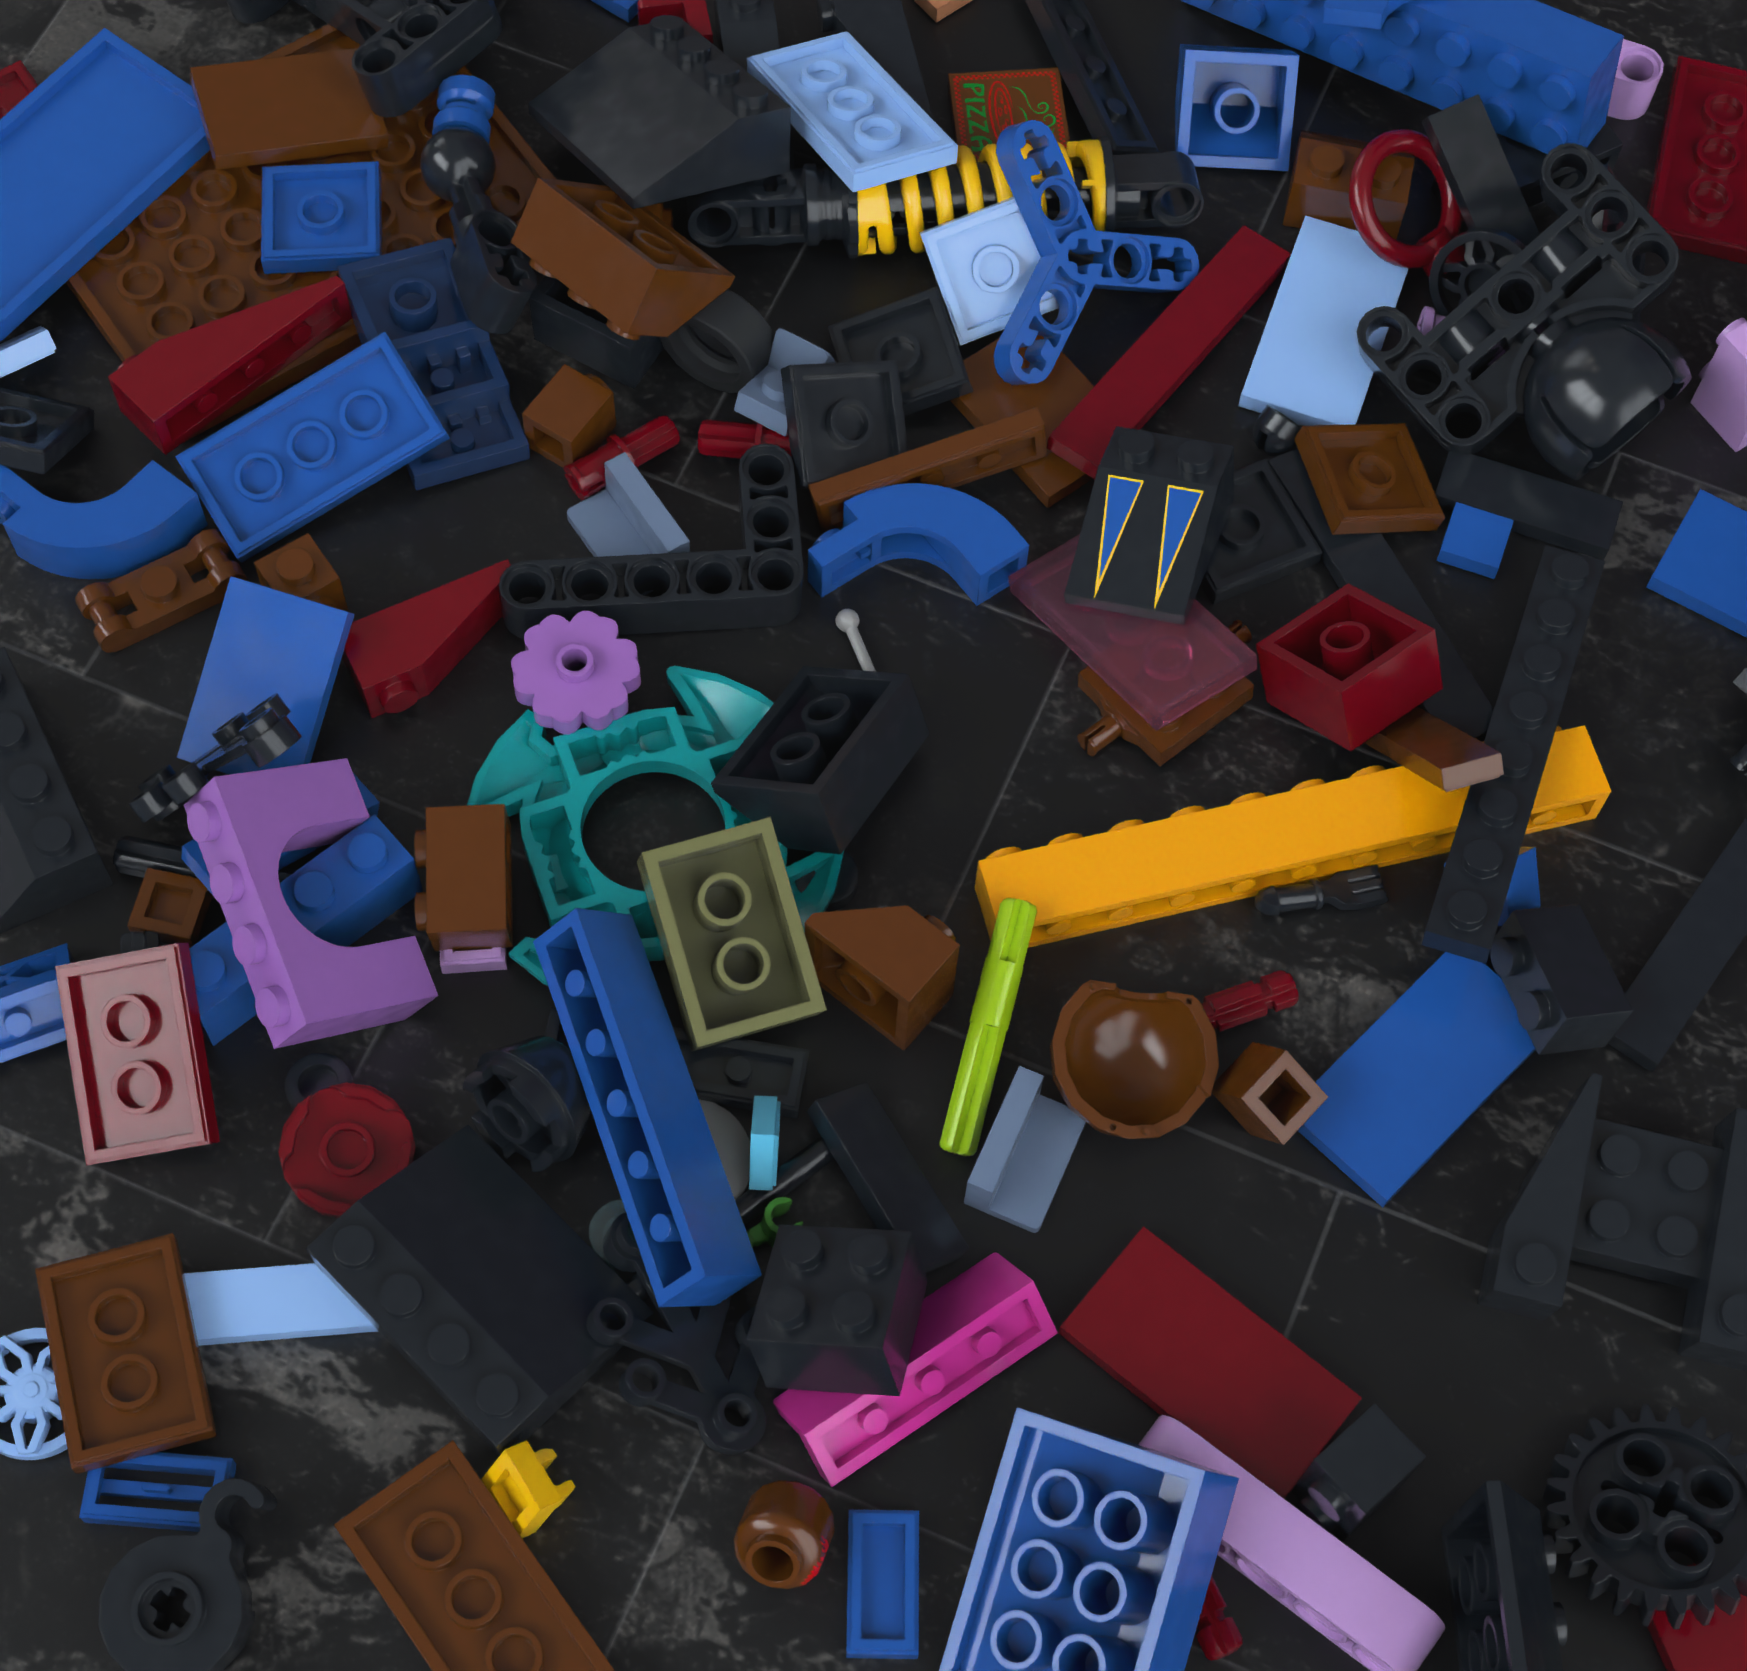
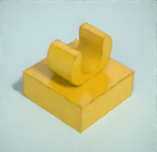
(524, 1488)

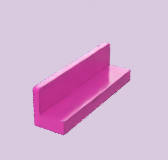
(960, 1342)

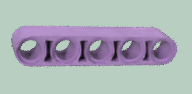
(1309, 1566)

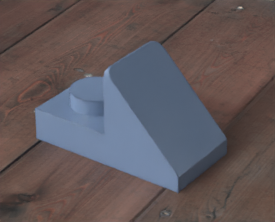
(763, 396)

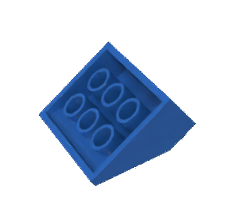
(1088, 1555)

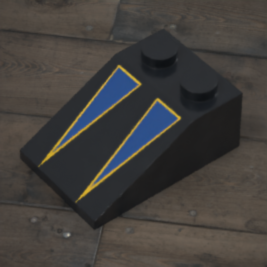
(1151, 524)

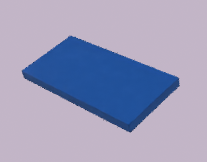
(85, 163)

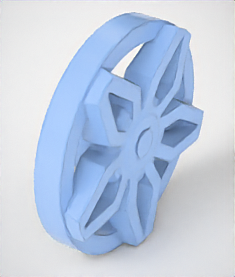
(29, 1397)

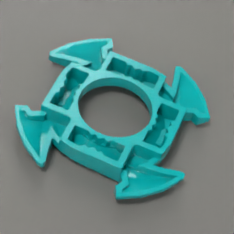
(562, 781)

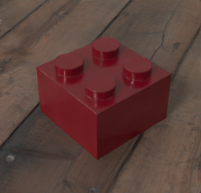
(1350, 666)

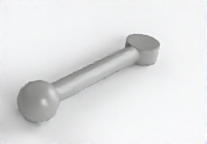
(848, 621)

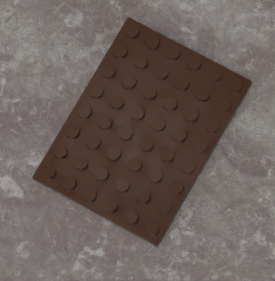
(200, 241)

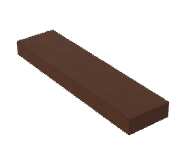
(940, 463)

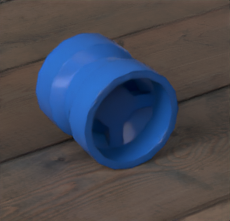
(465, 103)

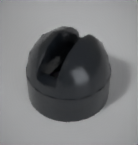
(1274, 432)

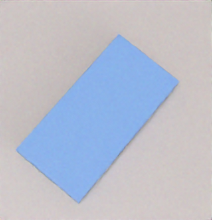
(853, 111)
(1310, 347)

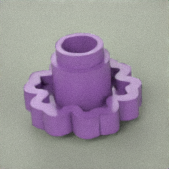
(576, 672)

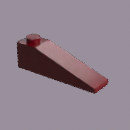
(208, 369)

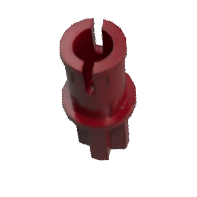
(735, 438)
(641, 445)

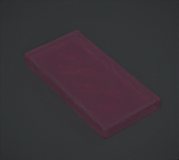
(1148, 662)

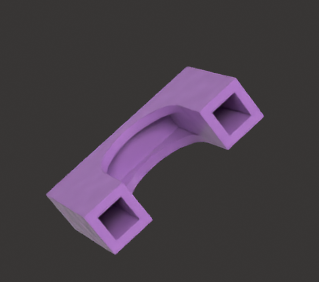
(298, 980)

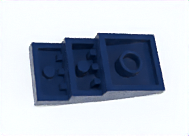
(450, 358)

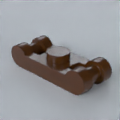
(159, 592)

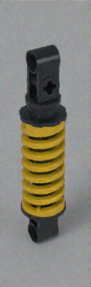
(819, 206)

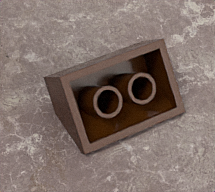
(617, 258)

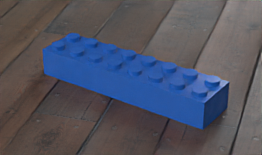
(1534, 66)

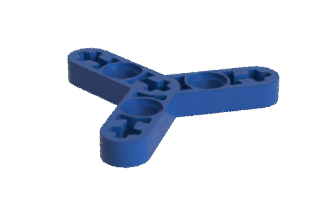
(1054, 271)

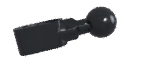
(487, 267)

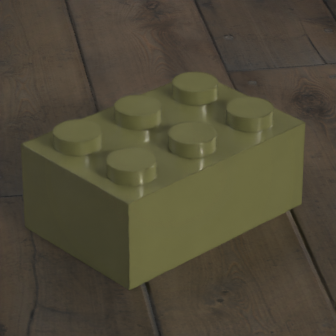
(730, 933)

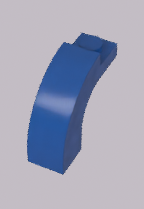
(921, 524)
(102, 536)

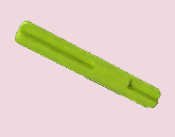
(988, 1026)

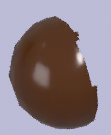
(1133, 1059)

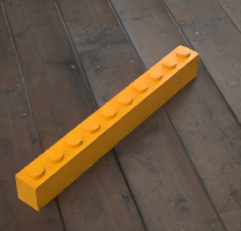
(1260, 842)

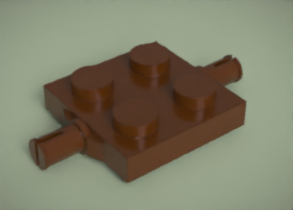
(1160, 745)

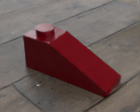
(418, 642)

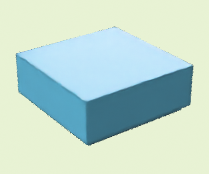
(764, 1143)

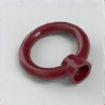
(1364, 214)

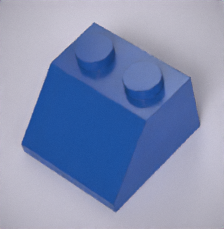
(1235, 106)

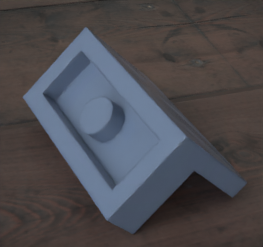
(626, 516)
(1024, 1155)

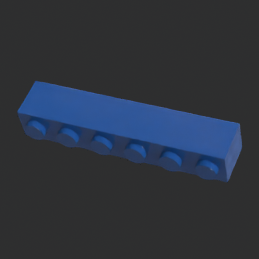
(646, 1110)

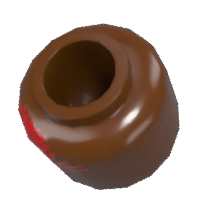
(784, 1534)

